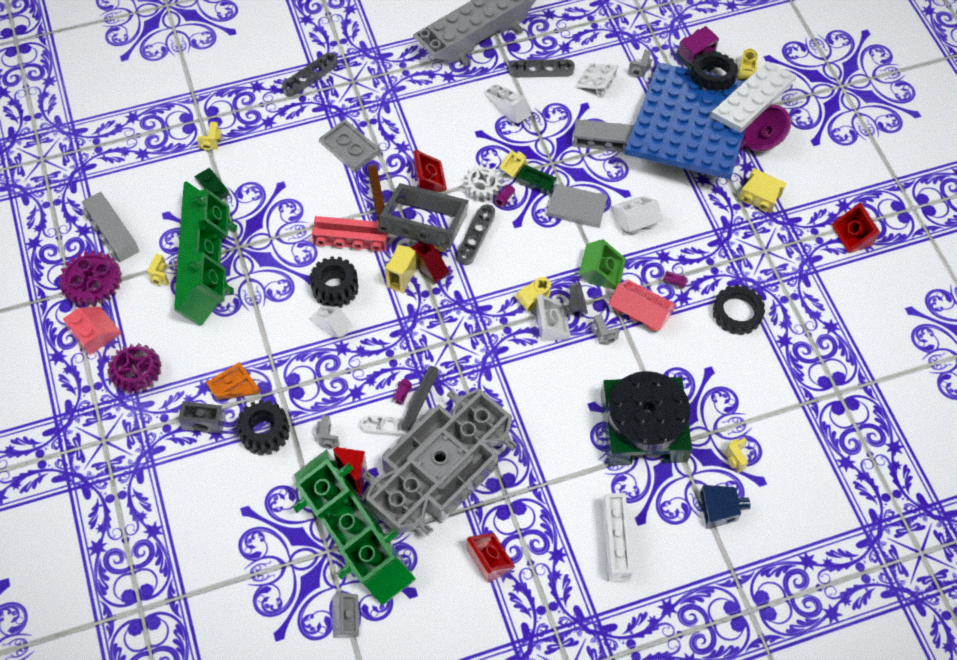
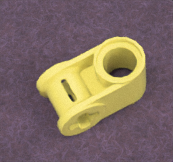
(747, 64)
(528, 295)

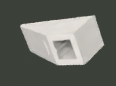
(509, 102)

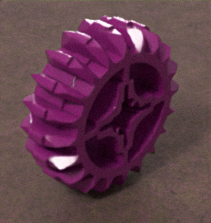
(143, 359)

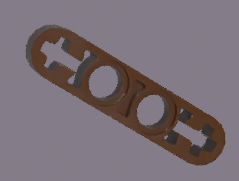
(376, 189)

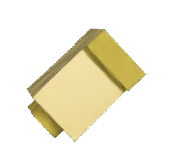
(762, 190)
(400, 268)

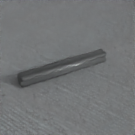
(419, 398)

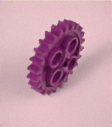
(90, 278)

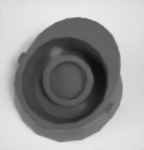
(577, 299)

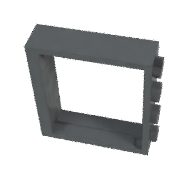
(427, 200)

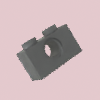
(202, 417)

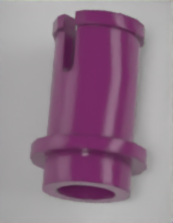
(502, 198)
(675, 279)
(404, 387)

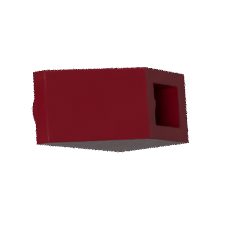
(430, 261)

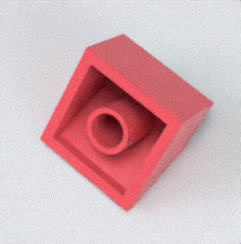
(91, 328)

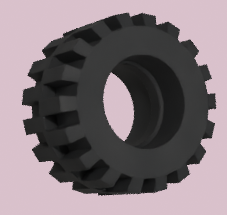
(329, 270)
(260, 413)

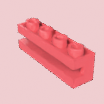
(348, 233)

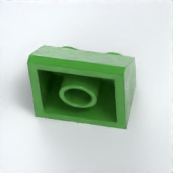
(602, 265)

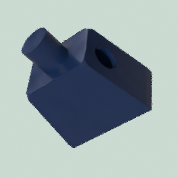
(721, 505)

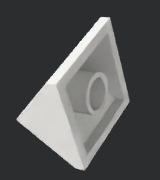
(551, 319)

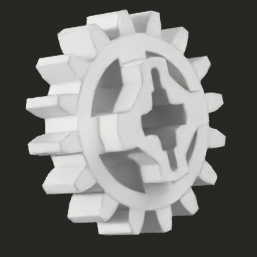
(483, 182)

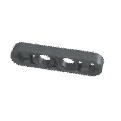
(541, 65)
(311, 75)
(473, 233)

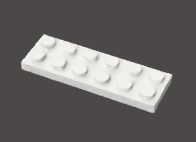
(753, 96)

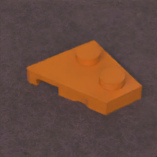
(232, 383)

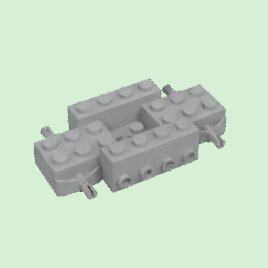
(419, 482)

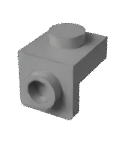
(639, 68)
(603, 334)
(323, 430)

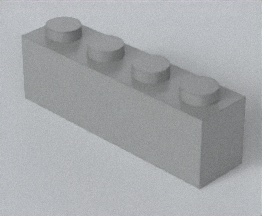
(601, 135)
(110, 226)

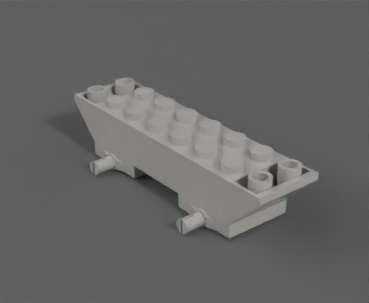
(461, 29)

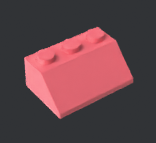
(642, 305)

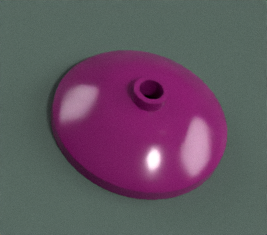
(768, 129)

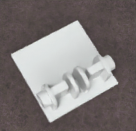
(598, 77)

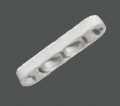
(397, 431)

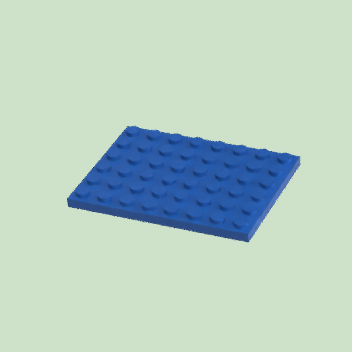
(678, 125)

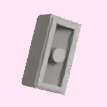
(345, 615)

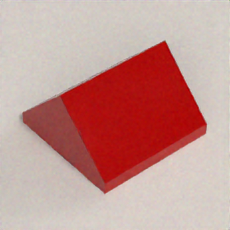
(429, 172)
(856, 229)
(357, 460)
(489, 556)

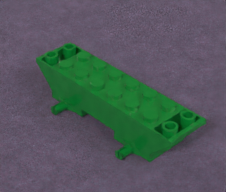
(200, 275)
(352, 526)

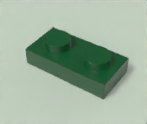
(536, 179)
(209, 180)

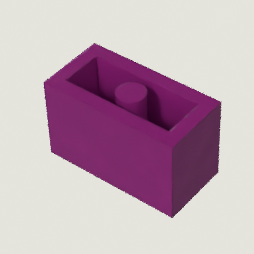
(700, 41)

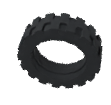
(715, 60)
(745, 294)

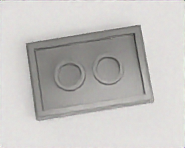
(349, 145)
(577, 205)

